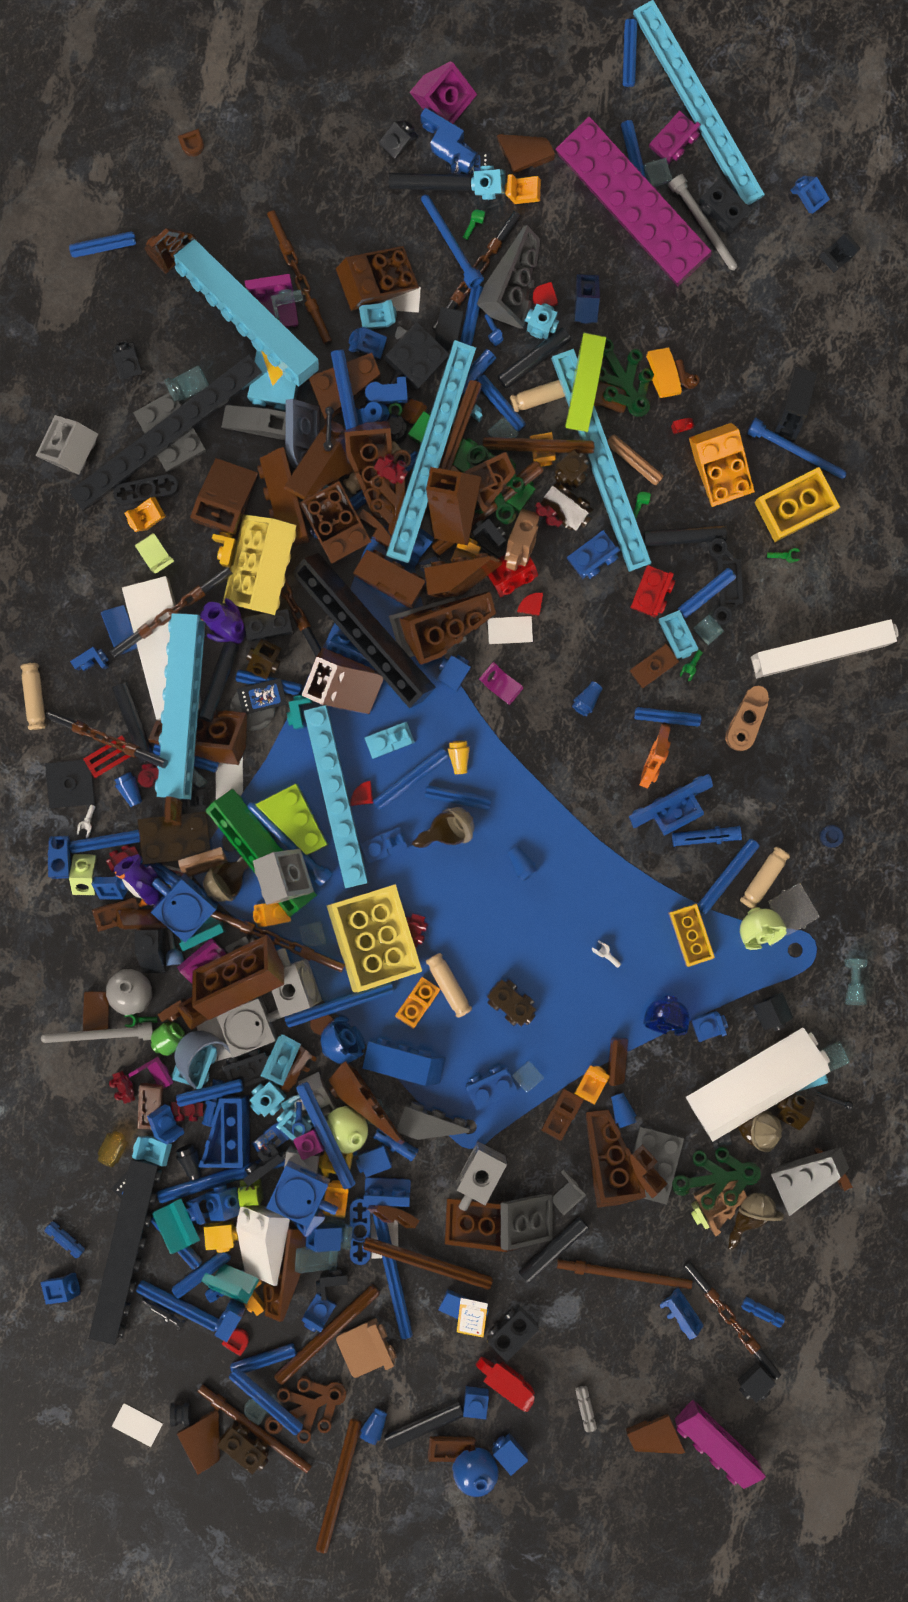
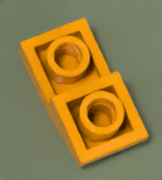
(665, 372)
(417, 1002)

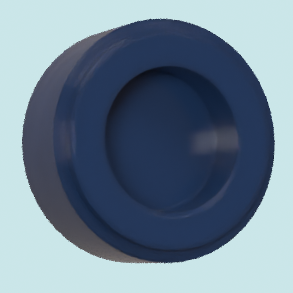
(831, 836)

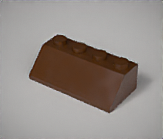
(285, 505)
(237, 978)

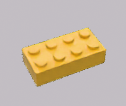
(691, 935)

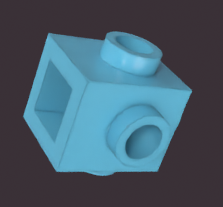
(496, 183)
(539, 328)
(273, 1093)

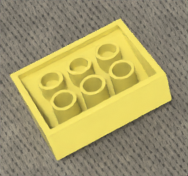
(260, 563)
(374, 938)

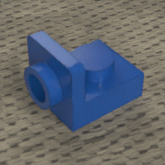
(810, 193)
(367, 342)
(421, 544)
(86, 659)
(109, 887)
(709, 1026)
(164, 1125)
(60, 1289)
(318, 1313)

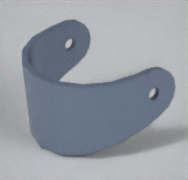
(188, 1048)

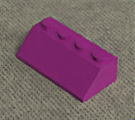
(719, 1445)

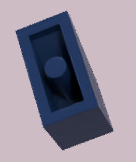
(587, 298)

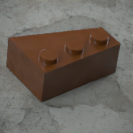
(390, 578)

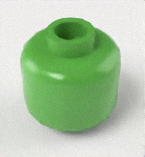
(166, 1038)

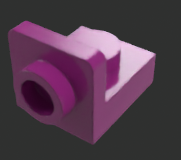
(308, 1144)

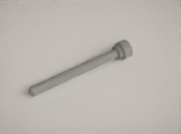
(680, 187)
(142, 1031)

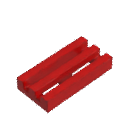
(91, 766)

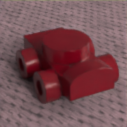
(389, 470)
(549, 513)
(118, 857)
(417, 926)
(124, 1086)
(192, 1110)

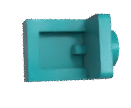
(294, 716)

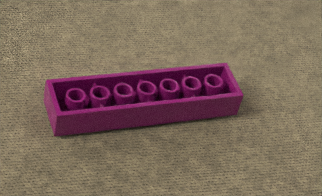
(633, 201)

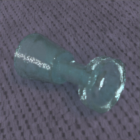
(855, 990)

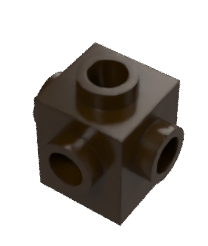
(263, 659)
(795, 1110)

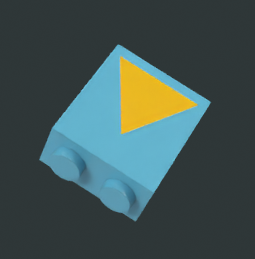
(271, 387)

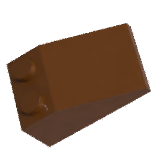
(475, 1227)

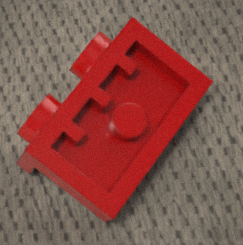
(508, 580)
(652, 590)

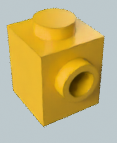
(220, 1236)

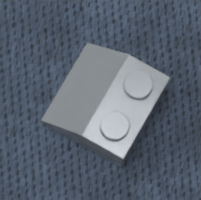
(67, 444)
(282, 876)

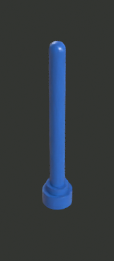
(471, 276)
(758, 429)
(319, 873)

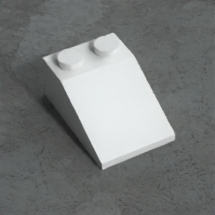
(262, 1241)

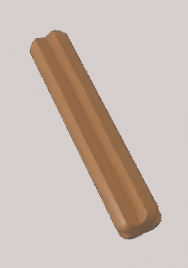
(634, 459)

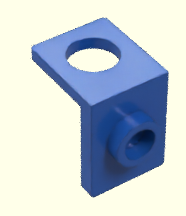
(194, 1211)

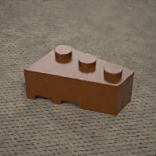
(361, 373)

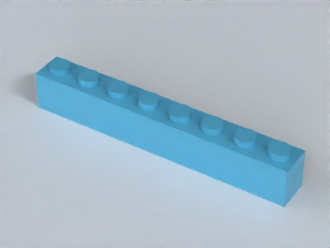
(246, 313)
(180, 705)
(336, 796)

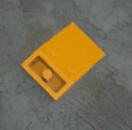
(722, 464)

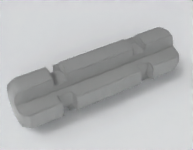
(586, 1409)

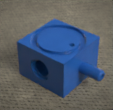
(183, 906)
(300, 1194)

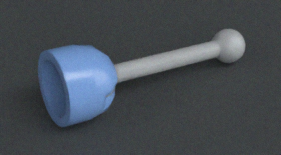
(173, 956)

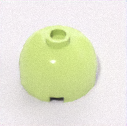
(761, 927)
(348, 1129)

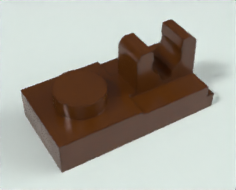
(298, 1065)

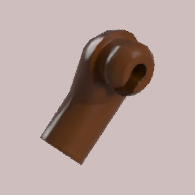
(687, 380)

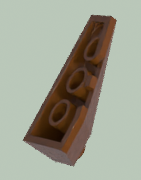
(165, 246)
(363, 448)
(321, 466)
(440, 627)
(216, 740)
(354, 1091)
(610, 1162)
(279, 1297)

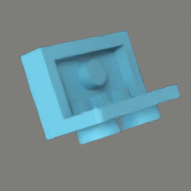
(198, 1067)

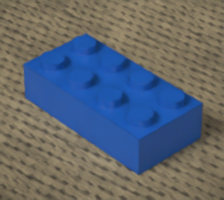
(229, 1319)

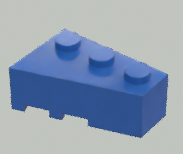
(403, 1062)
(230, 1134)

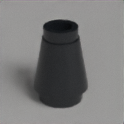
(189, 1161)

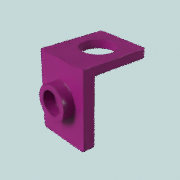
(501, 684)
(158, 1071)

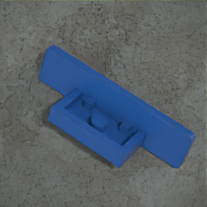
(674, 809)

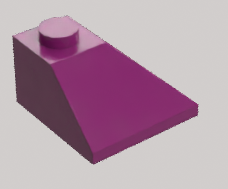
(444, 92)

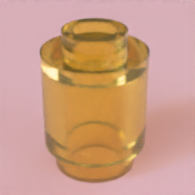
(112, 1149)

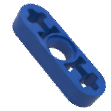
(354, 1247)

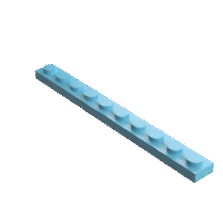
(698, 102)
(431, 450)
(606, 474)

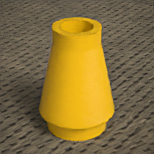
(459, 756)

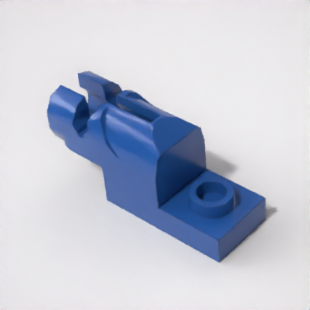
(448, 141)

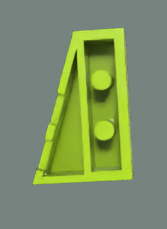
(294, 818)

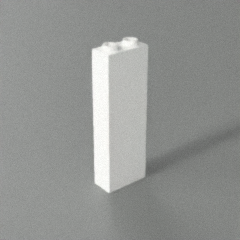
(143, 604)
(824, 648)
(759, 1083)

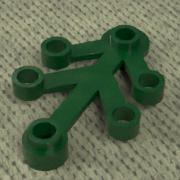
(625, 381)
(502, 506)
(719, 1178)

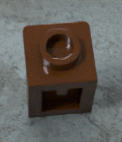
(171, 1012)

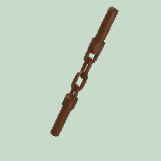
(287, 249)
(306, 952)

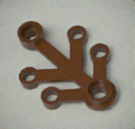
(395, 498)
(310, 1406)

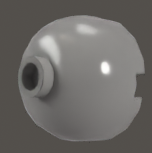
(129, 992)

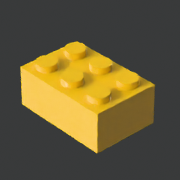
(797, 504)

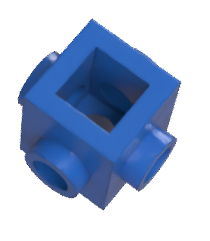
(222, 1203)

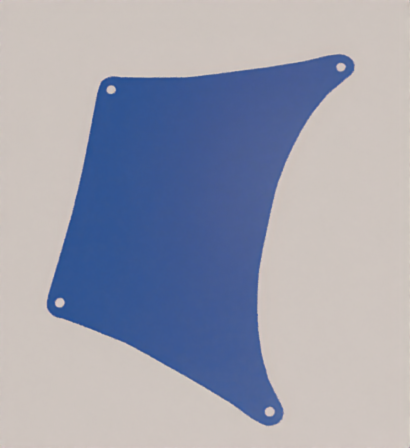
(488, 917)

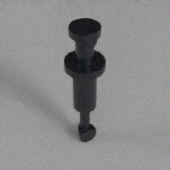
(163, 1313)

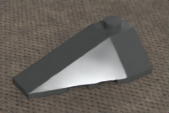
(508, 287)

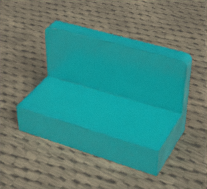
(208, 930)
(175, 1226)
(232, 1283)

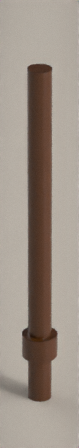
(581, 1267)
(219, 1402)

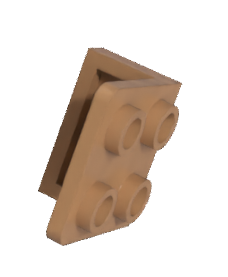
(366, 1348)

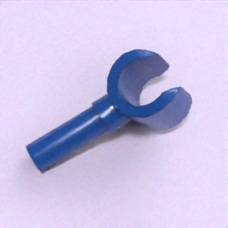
(496, 335)
(298, 1119)

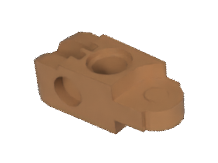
(522, 539)
(756, 702)

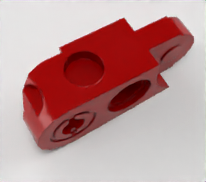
(507, 1383)

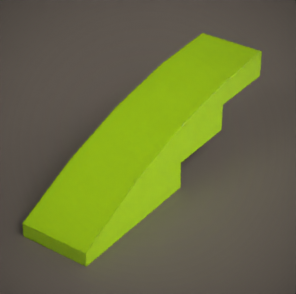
(585, 382)

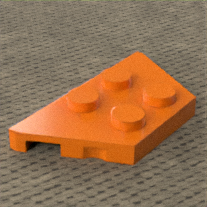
(656, 756)

